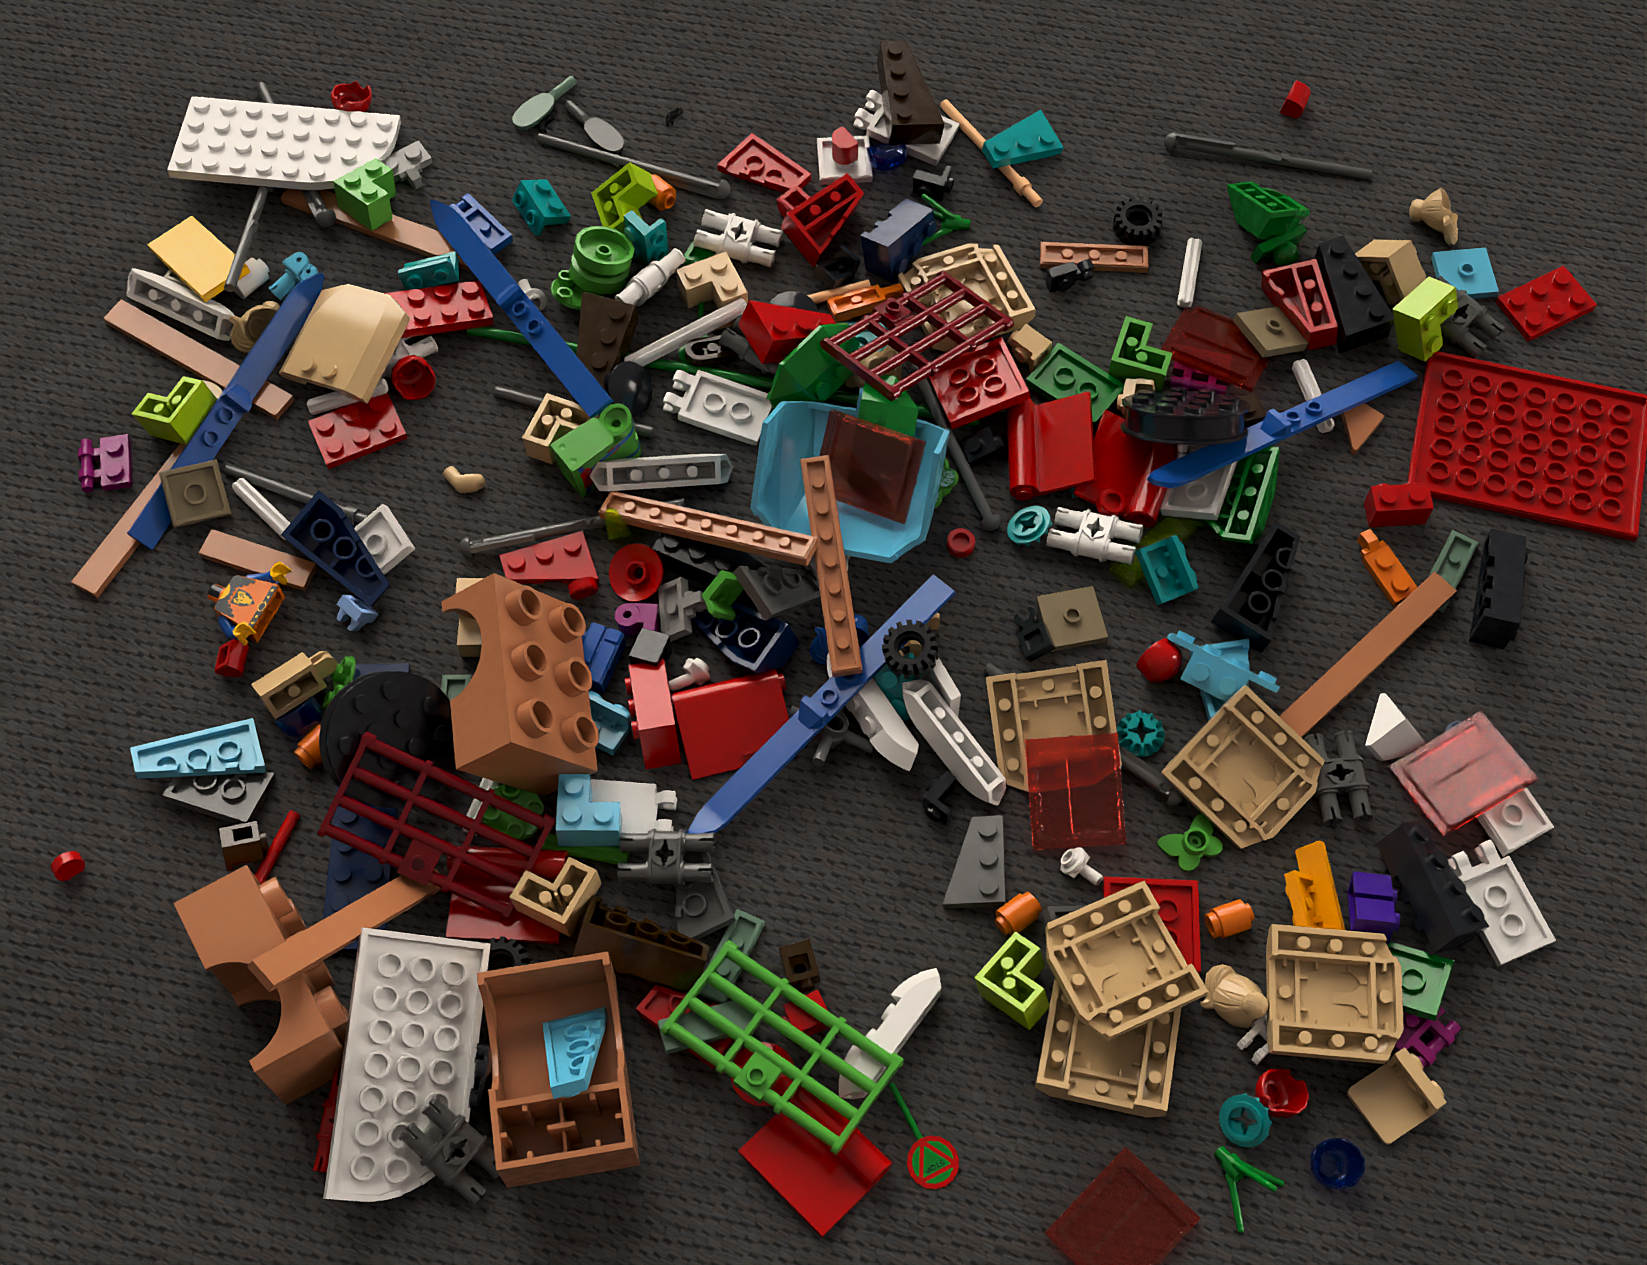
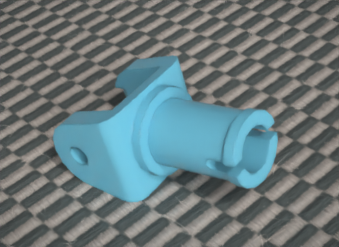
(295, 273)

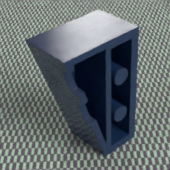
(897, 239)

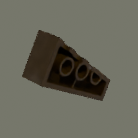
(906, 100)
(604, 334)
(641, 947)

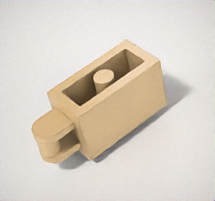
(294, 682)

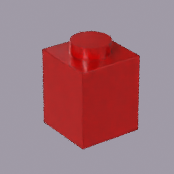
(803, 1020)

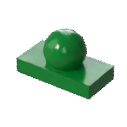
(1280, 247)

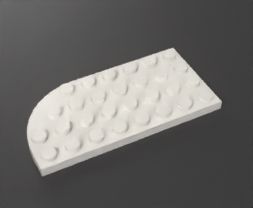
(277, 143)
(405, 1043)

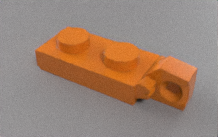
(861, 301)
(1385, 568)

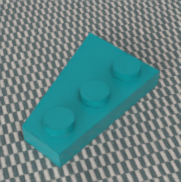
(1023, 142)

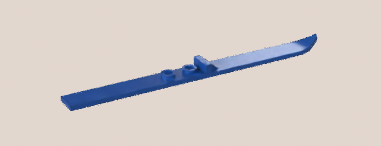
(521, 310)
(233, 401)
(1283, 425)
(814, 714)

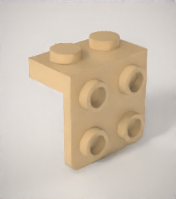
(1396, 1097)

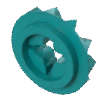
(1028, 517)
(1152, 741)
(1235, 1129)

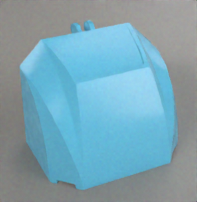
(778, 495)

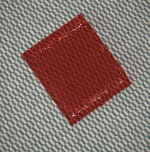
(1215, 348)
(872, 465)
(1462, 773)
(1075, 791)
(1123, 1218)

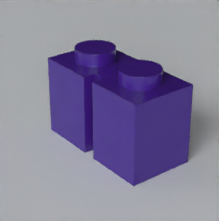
(1372, 904)

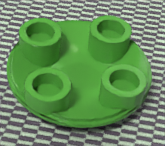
(567, 291)
(341, 676)
(507, 823)

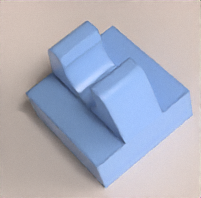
(356, 609)

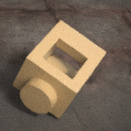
(1029, 346)

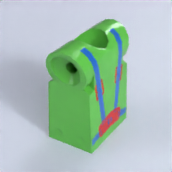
(595, 441)

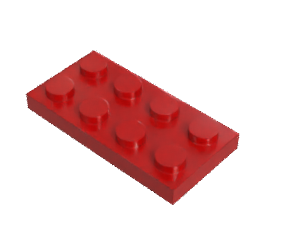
(444, 308)

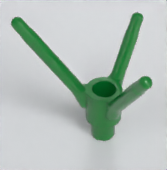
(948, 220)
(1235, 1171)

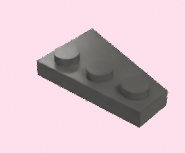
(221, 796)
(980, 866)

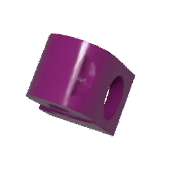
(635, 616)

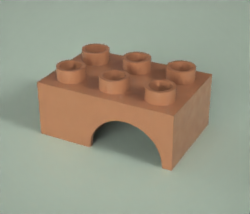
(529, 698)
(239, 922)
(531, 1131)

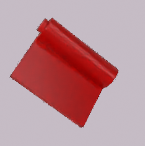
(1050, 446)
(1125, 465)
(729, 720)
(477, 923)
(804, 1169)

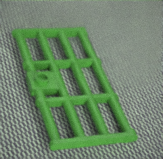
(766, 1065)

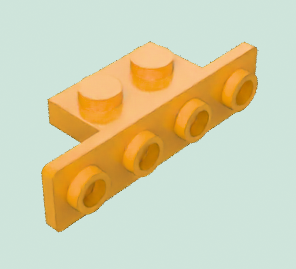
(1313, 890)

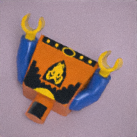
(249, 603)

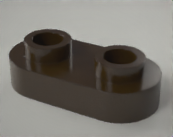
(708, 351)

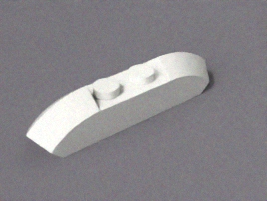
(180, 303)
(661, 472)
(882, 724)
(953, 741)
(913, 1001)

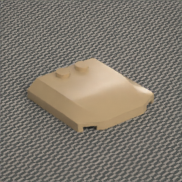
(981, 271)
(347, 341)
(1047, 706)
(1246, 770)
(1120, 963)
(1332, 994)
(1117, 1074)

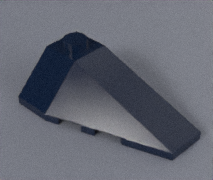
(333, 544)
(749, 638)

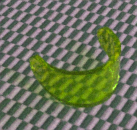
(615, 525)

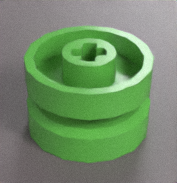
(601, 260)

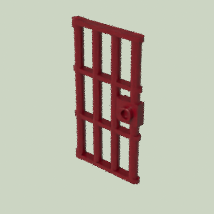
(900, 321)
(426, 848)

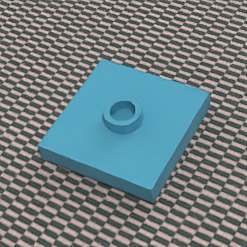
(1467, 271)

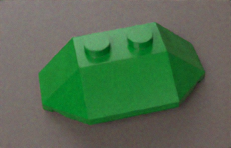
(1264, 210)
(810, 371)
(895, 415)
(1248, 498)

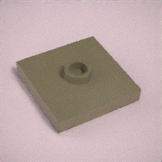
(1270, 331)
(195, 494)
(1072, 618)

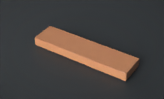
(1103, 256)
(255, 558)

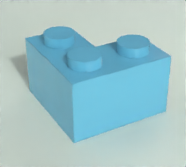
(581, 820)

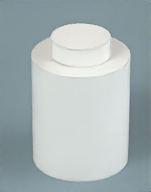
(257, 276)

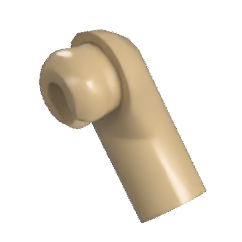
(464, 483)

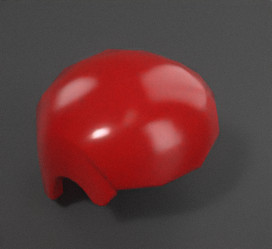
(351, 97)
(413, 371)
(1160, 661)
(1281, 1093)

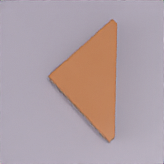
(1360, 424)

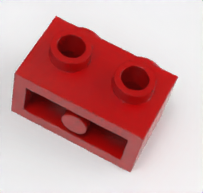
(1398, 504)

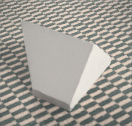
(1391, 732)

